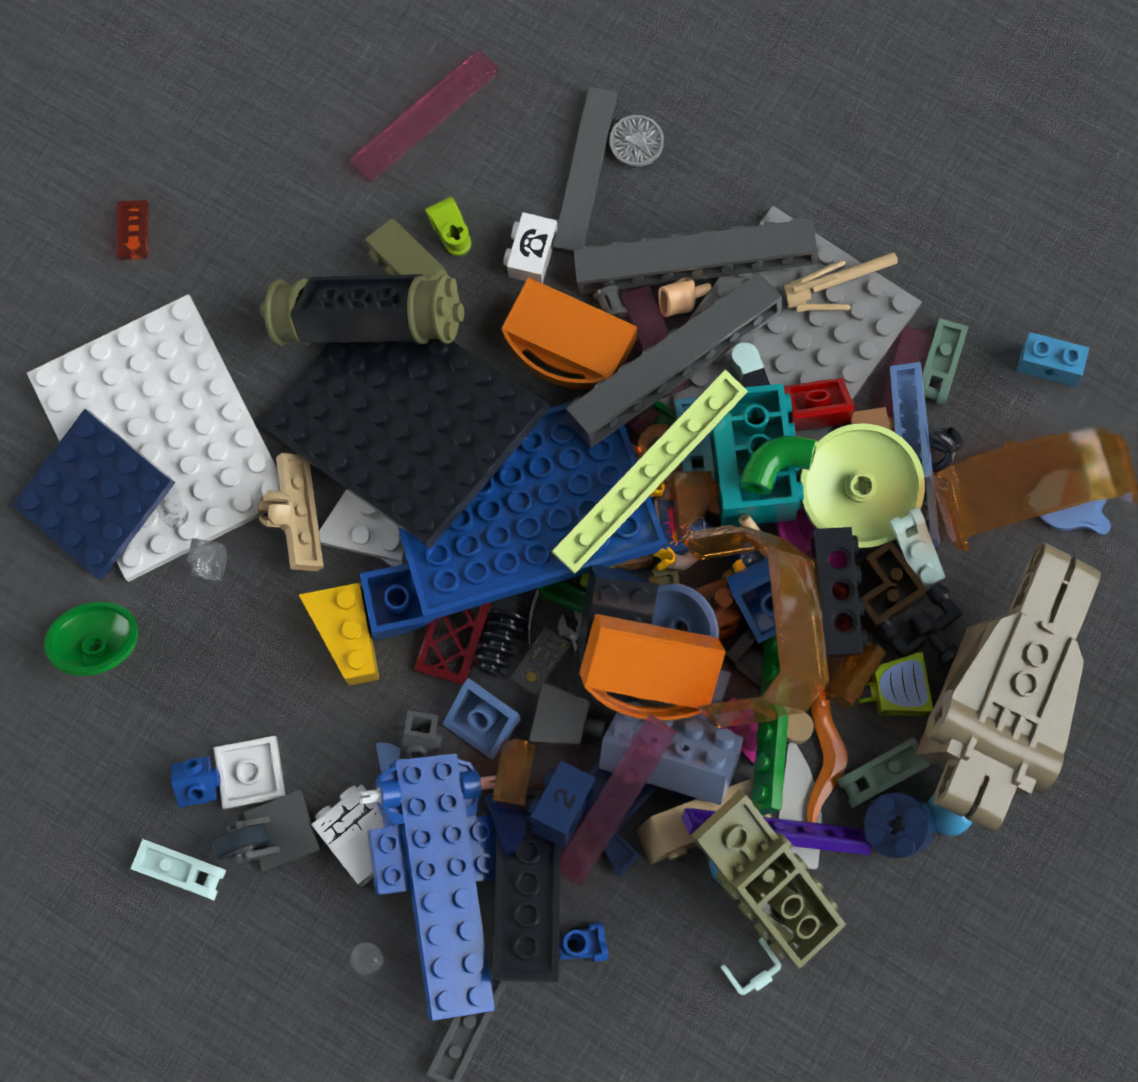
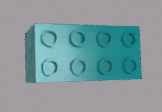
(754, 420)

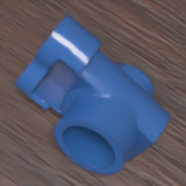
(589, 943)

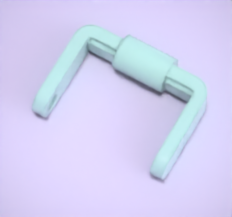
(761, 979)

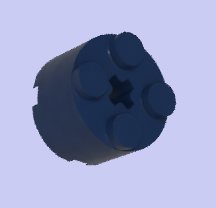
(881, 828)

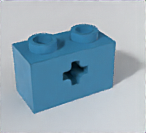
(1052, 359)

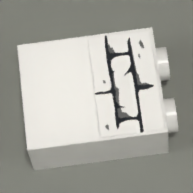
(346, 829)

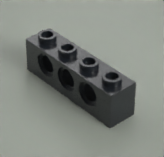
(840, 542)

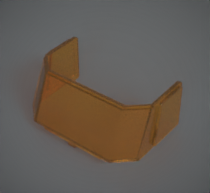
(1033, 480)
(796, 622)

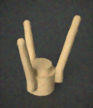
(798, 291)

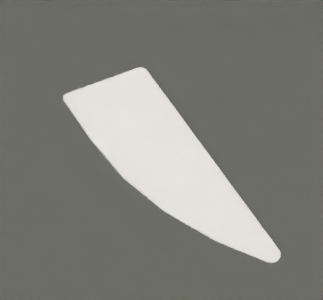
(796, 793)

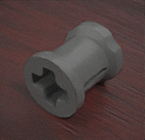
(607, 295)

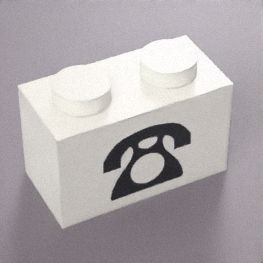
(531, 247)

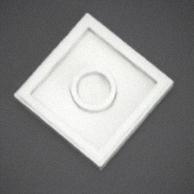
(249, 772)

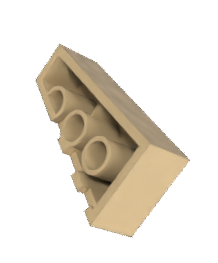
(666, 833)

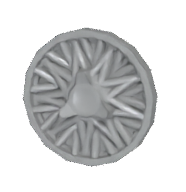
(636, 140)

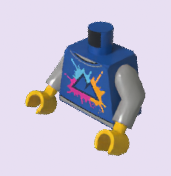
(677, 554)

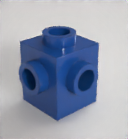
(195, 781)

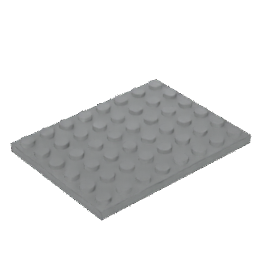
(816, 342)

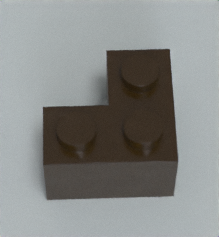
(895, 588)

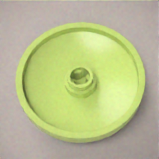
(862, 481)

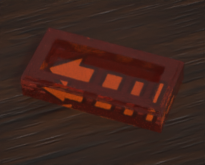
(132, 229)

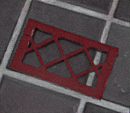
(428, 640)

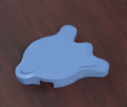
(1082, 516)

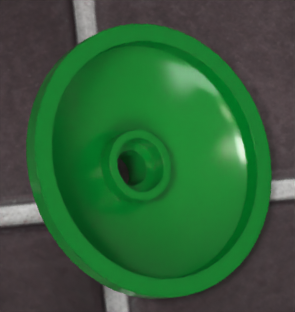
(91, 638)

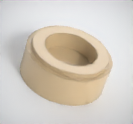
(799, 728)

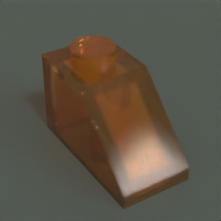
(691, 499)
(514, 772)

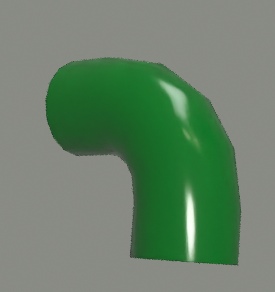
(774, 456)

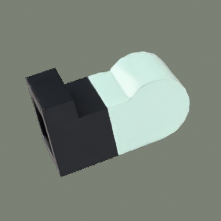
(748, 364)

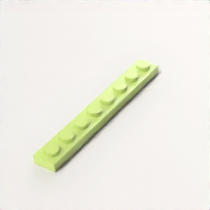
(649, 471)

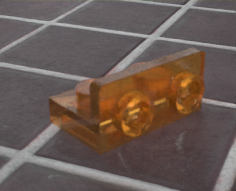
(853, 675)

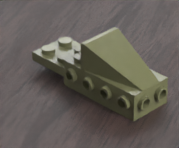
(768, 881)

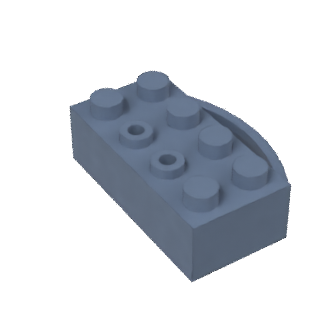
(695, 763)

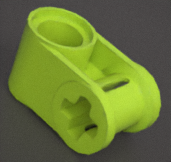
(449, 224)

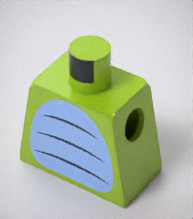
(900, 688)

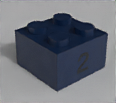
(562, 804)

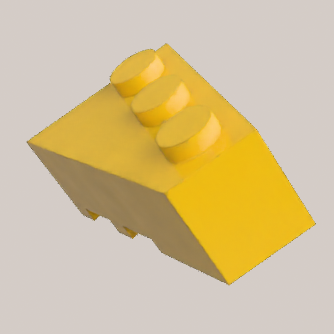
(345, 628)

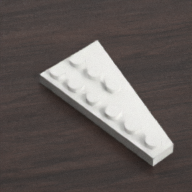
(361, 530)

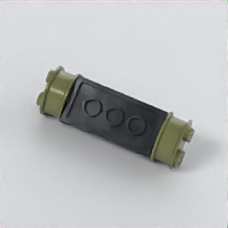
(362, 309)

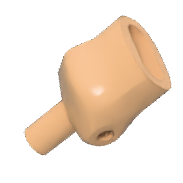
(680, 296)

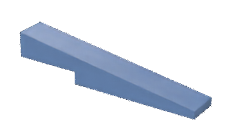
(912, 426)

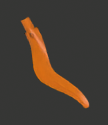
(834, 756)

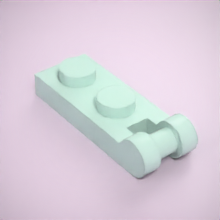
(917, 546)
(176, 869)

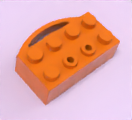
(566, 336)
(650, 665)

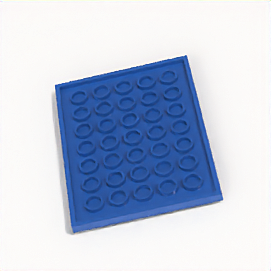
(523, 513)

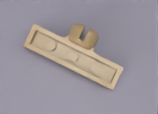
(294, 512)

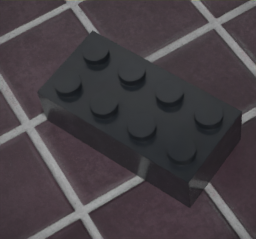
(615, 594)

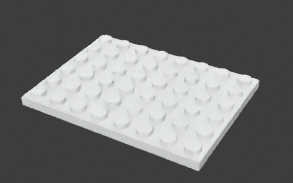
(176, 405)

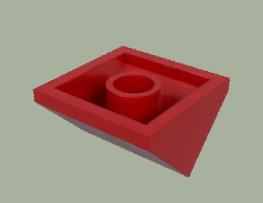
(820, 404)

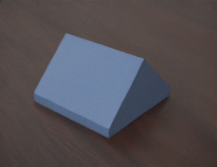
(481, 719)

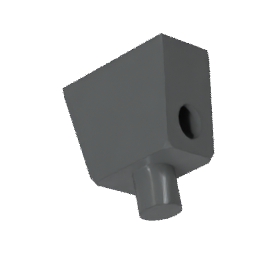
(563, 720)

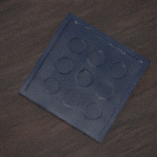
(93, 494)

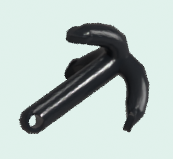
(945, 444)

